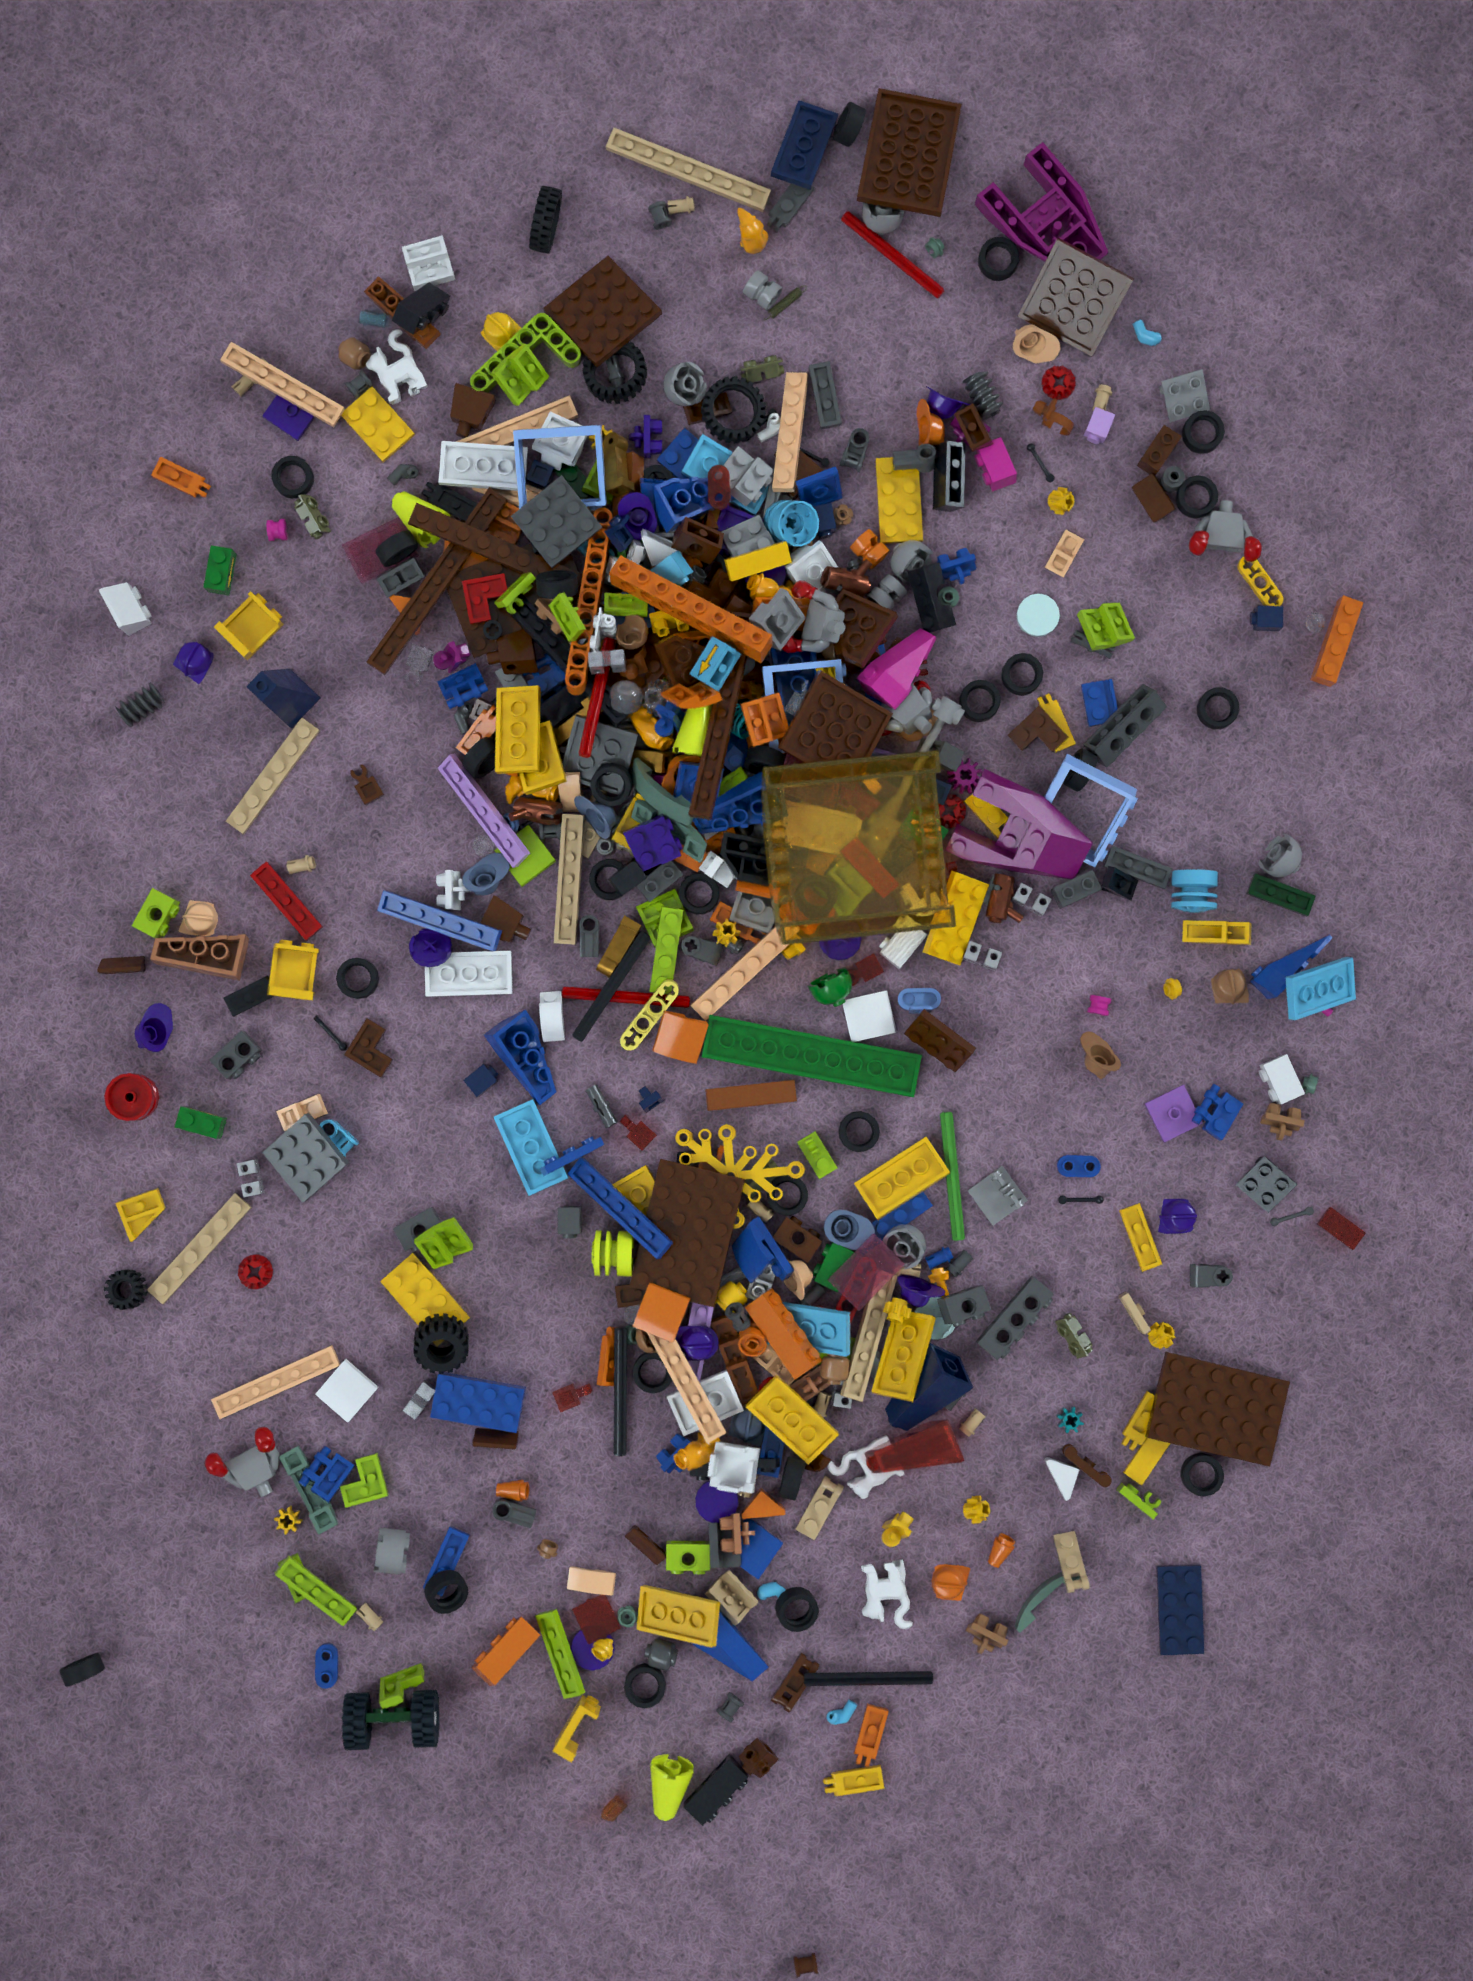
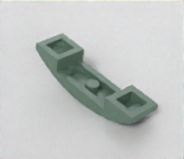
(657, 796)
(688, 836)
(320, 1511)
(1025, 1615)

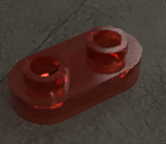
(719, 486)

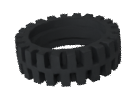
(545, 219)
(625, 390)
(750, 392)

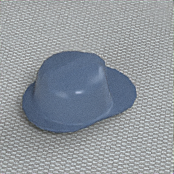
(599, 816)
(486, 874)
(847, 1229)
(747, 1427)

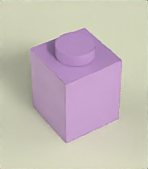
(1099, 426)

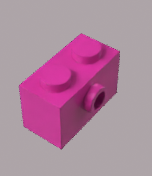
(996, 465)

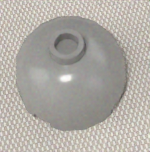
(881, 218)
(684, 384)
(909, 556)
(1285, 854)
(906, 1243)

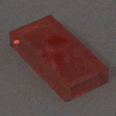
(1341, 1228)

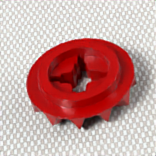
(1059, 392)
(959, 812)
(265, 1272)

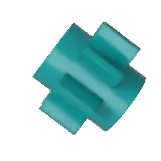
(1076, 1421)

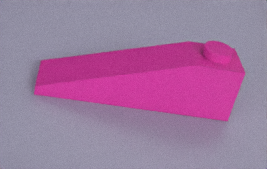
(893, 672)

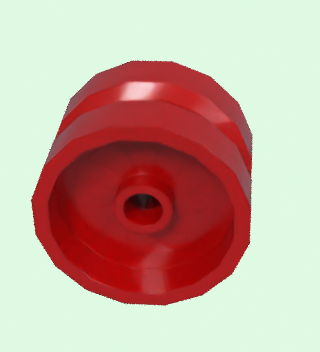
(144, 1101)

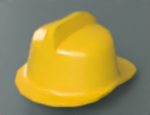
(499, 329)

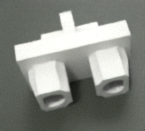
(454, 890)

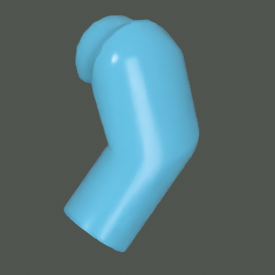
(1145, 336)
(769, 1590)
(841, 1715)

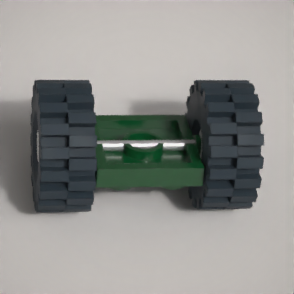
(359, 1716)

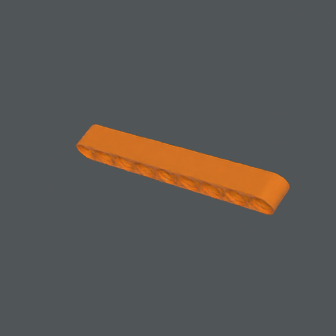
(585, 610)

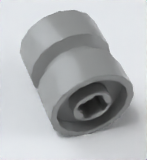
(761, 289)
(888, 592)

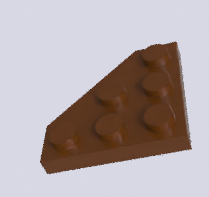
(864, 627)
(678, 659)

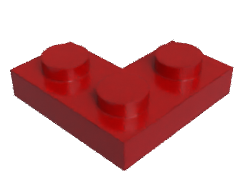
(477, 593)

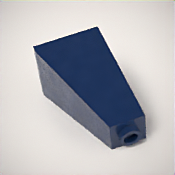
(284, 694)
(940, 1383)

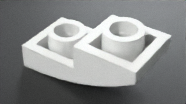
(762, 1284)

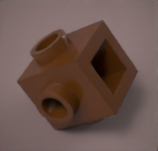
(758, 1758)

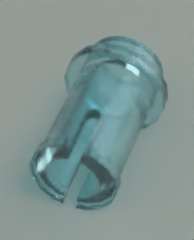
(372, 318)

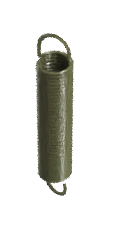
(785, 302)

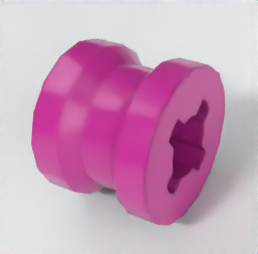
(276, 530)
(1099, 1005)

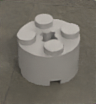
(390, 1551)

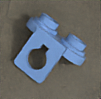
(918, 999)

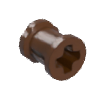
(805, 1965)

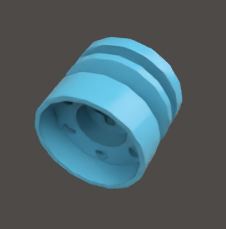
(801, 523)
(1194, 890)

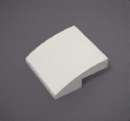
(425, 254)
(869, 1016)
(346, 1390)

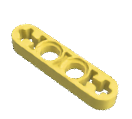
(647, 1013)

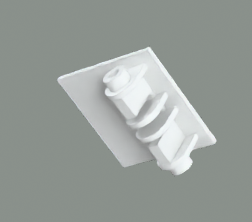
(604, 627)

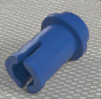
(939, 1257)

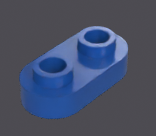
(1078, 1166)
(326, 1666)

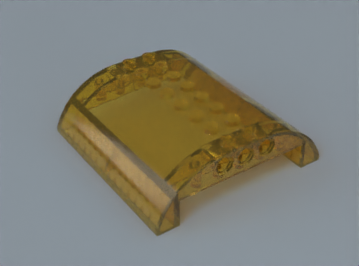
(855, 847)

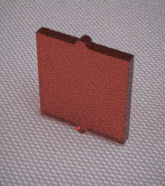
(596, 1618)

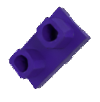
(651, 426)

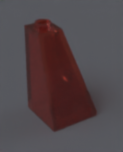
(920, 1447)

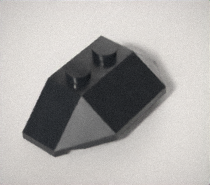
(745, 858)

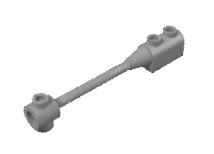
(945, 711)

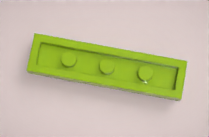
(666, 947)
(315, 1590)
(560, 1654)

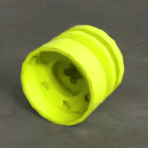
(613, 1253)

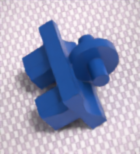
(959, 567)
(670, 718)
(666, 1459)

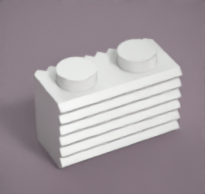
(901, 946)

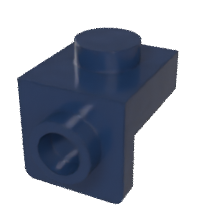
(618, 533)

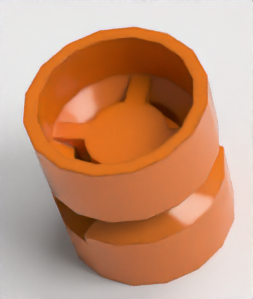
(869, 548)
(752, 1341)

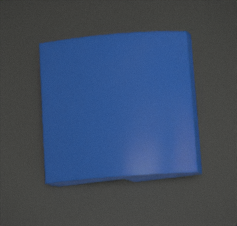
(751, 1252)
(761, 1550)

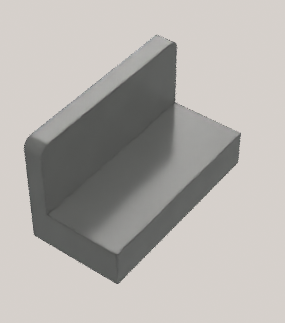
(718, 1558)

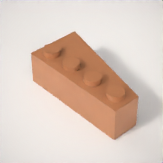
(213, 956)

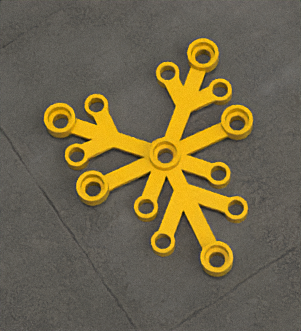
(757, 1173)

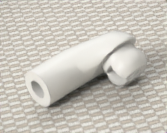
(771, 429)

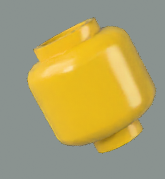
(730, 1294)

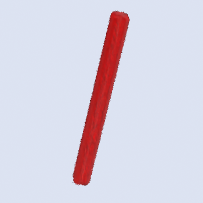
(892, 254)
(595, 704)
(622, 996)

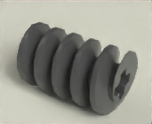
(983, 394)
(140, 705)

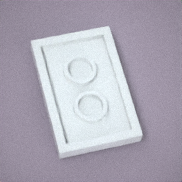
(720, 1394)

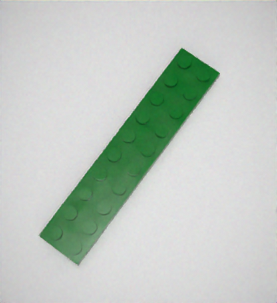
(811, 1056)

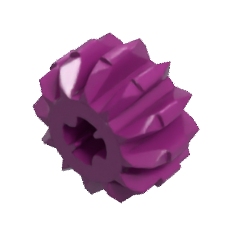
(966, 783)

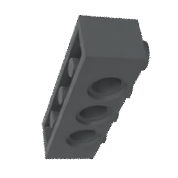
(1125, 725)
(1031, 1288)

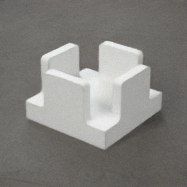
(559, 449)
(809, 564)
(733, 1467)

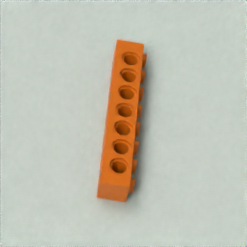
(690, 609)

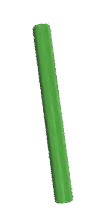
(952, 1179)

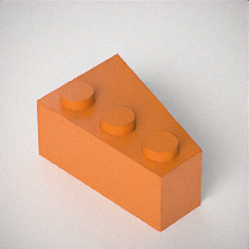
(505, 1651)

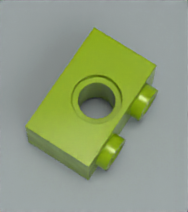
(145, 919)
(677, 1549)

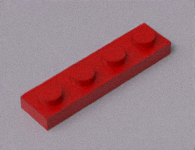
(286, 901)

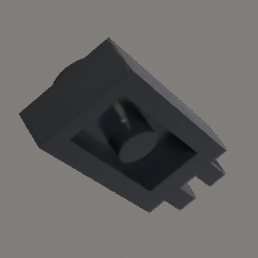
(449, 500)
(248, 996)

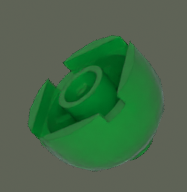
(832, 987)

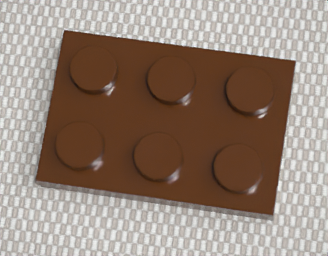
(939, 1040)

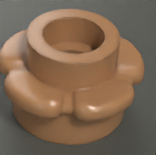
(842, 520)
(545, 1551)

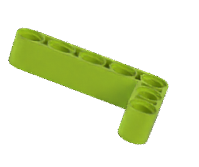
(538, 336)

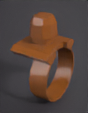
(1050, 416)
(635, 665)

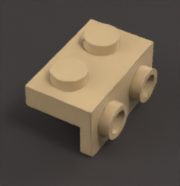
(733, 1597)

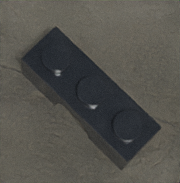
(924, 585)

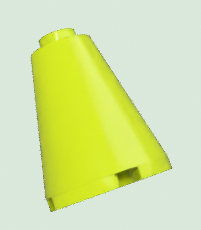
(403, 505)
(693, 731)
(669, 1784)

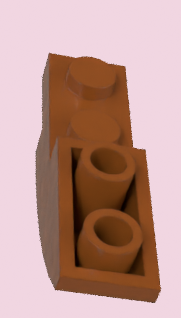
(387, 300)

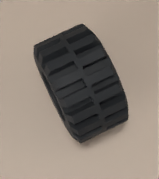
(441, 1358)

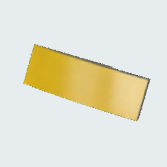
(1217, 932)

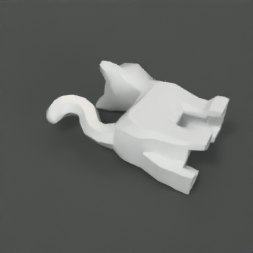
(398, 372)
(863, 1484)
(886, 1588)

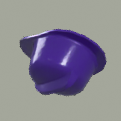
(942, 405)
(640, 512)
(194, 660)
(154, 1028)
(1176, 1216)
(917, 1290)
(697, 1342)

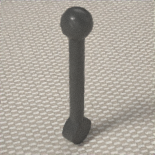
(1309, 1211)

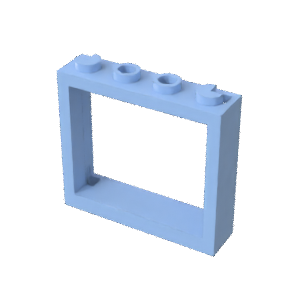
(593, 503)
(840, 672)
(1106, 780)

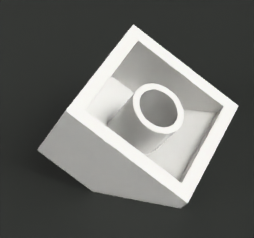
(126, 608)

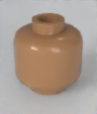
(354, 353)
(834, 1368)

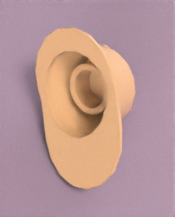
(1035, 344)
(199, 919)
(799, 1278)

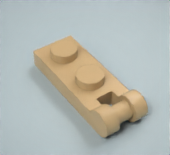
(819, 1508)
(1071, 1561)

